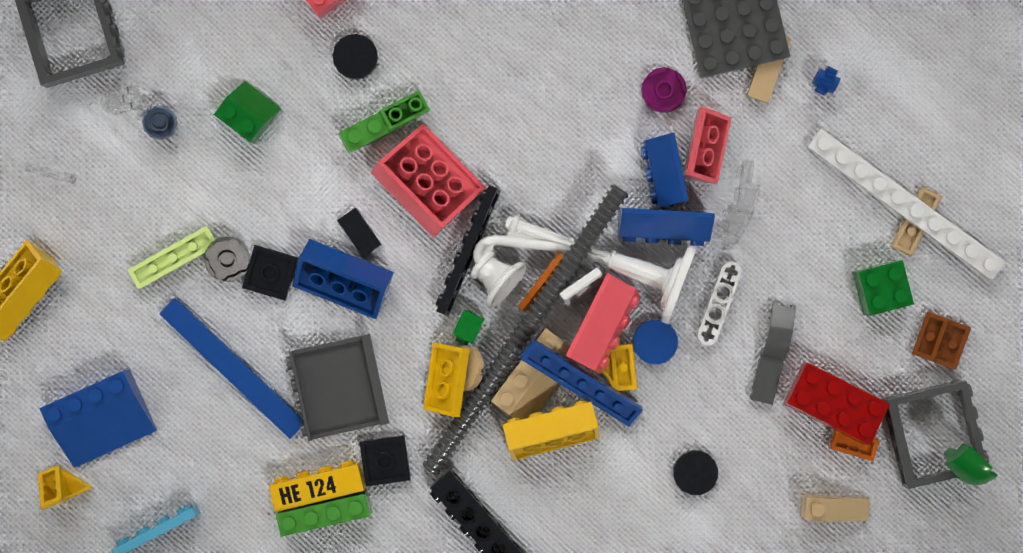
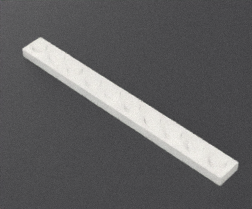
(906, 204)

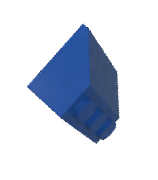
(664, 171)

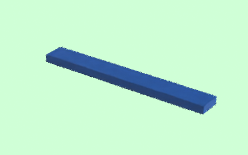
(232, 367)

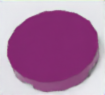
(664, 90)

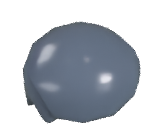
(159, 122)

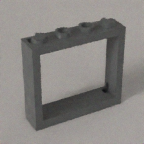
(40, 57)
(898, 437)

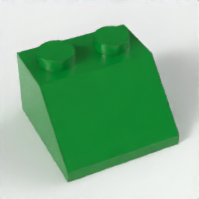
(247, 112)

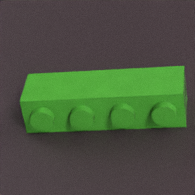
(324, 513)

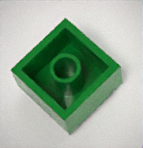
(883, 288)

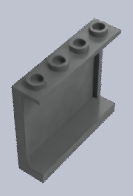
(337, 387)

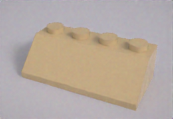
(526, 387)

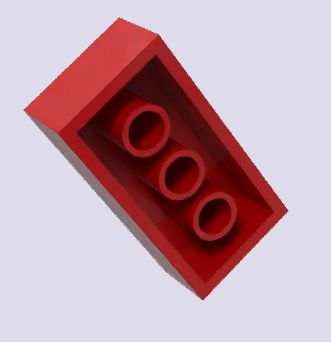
(836, 403)

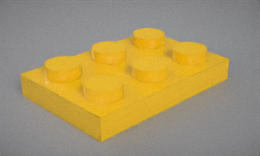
(446, 379)

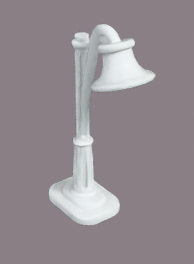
(503, 278)

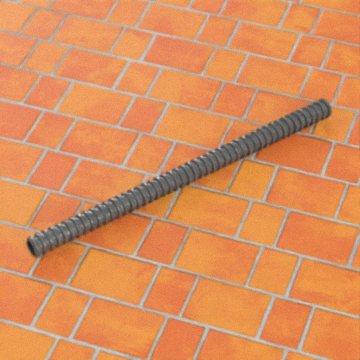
(525, 330)

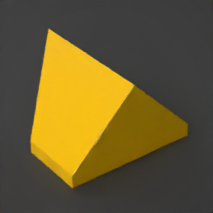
(59, 485)

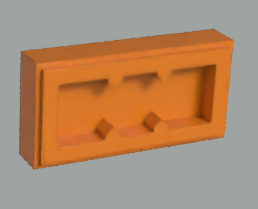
(849, 446)

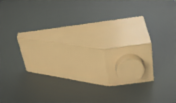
(834, 508)

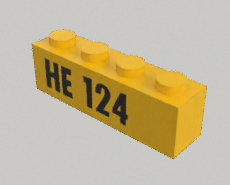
(317, 486)

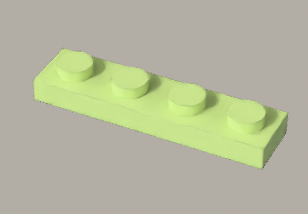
(171, 258)

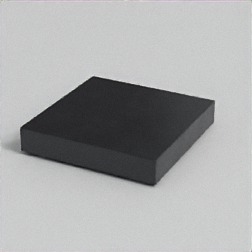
(270, 272)
(385, 460)

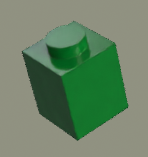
(467, 327)

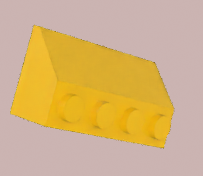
(23, 285)
(551, 430)

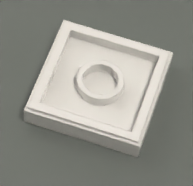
(582, 289)

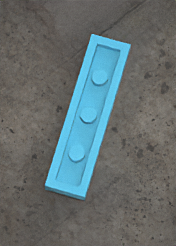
(163, 525)

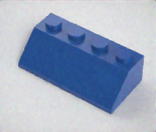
(665, 225)
(342, 278)

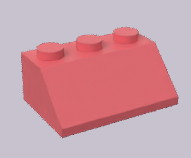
(707, 146)

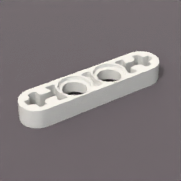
(722, 305)

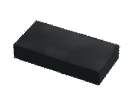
(359, 232)

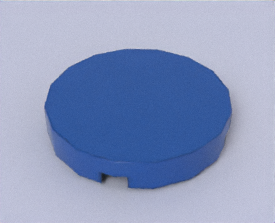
(655, 342)

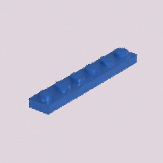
(581, 382)

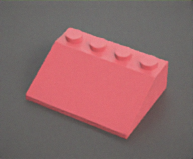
(427, 180)

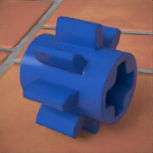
(826, 80)

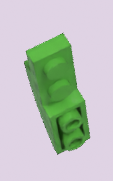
(384, 122)

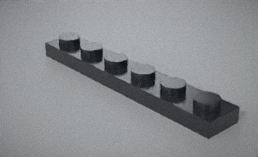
(464, 258)

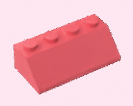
(604, 324)

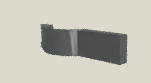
(773, 353)

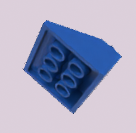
(99, 418)

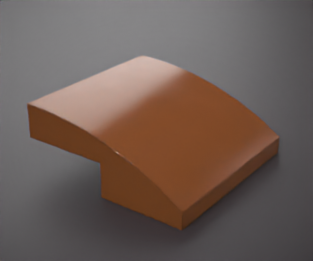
(941, 340)

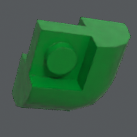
(969, 465)

